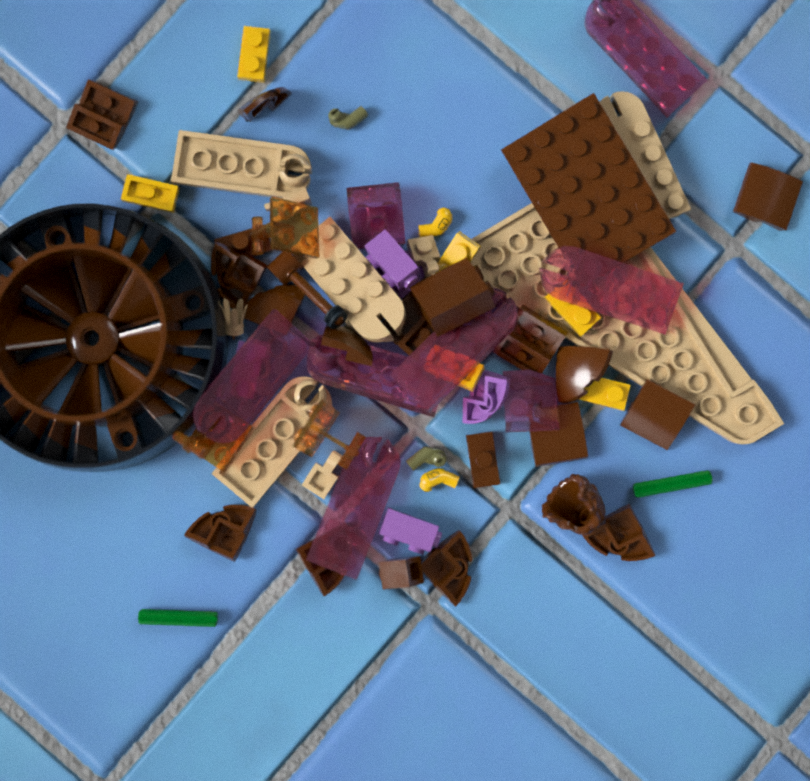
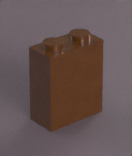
(453, 296)

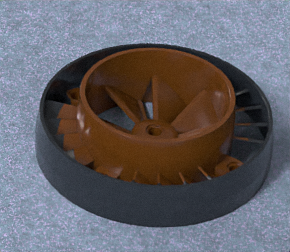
(102, 274)

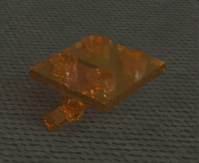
(291, 229)
(316, 429)
(216, 453)

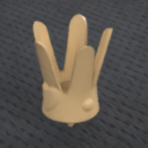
(234, 318)

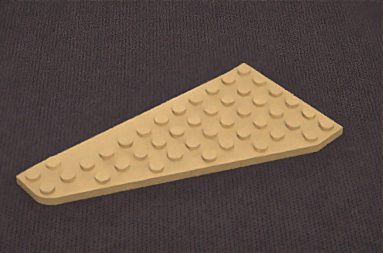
(684, 360)

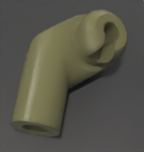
(347, 121)
(427, 455)

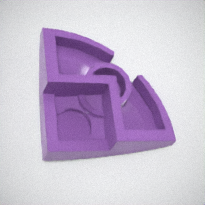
(486, 398)

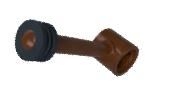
(287, 269)

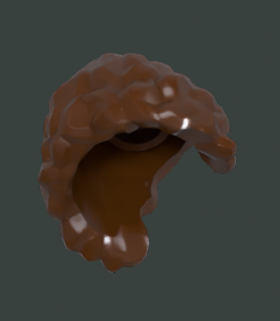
(575, 505)

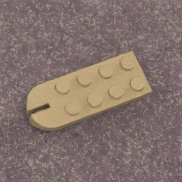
(646, 149)
(239, 165)
(354, 285)
(270, 444)

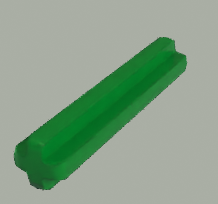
(672, 483)
(178, 618)

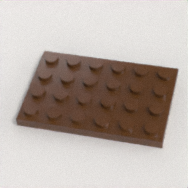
(588, 184)

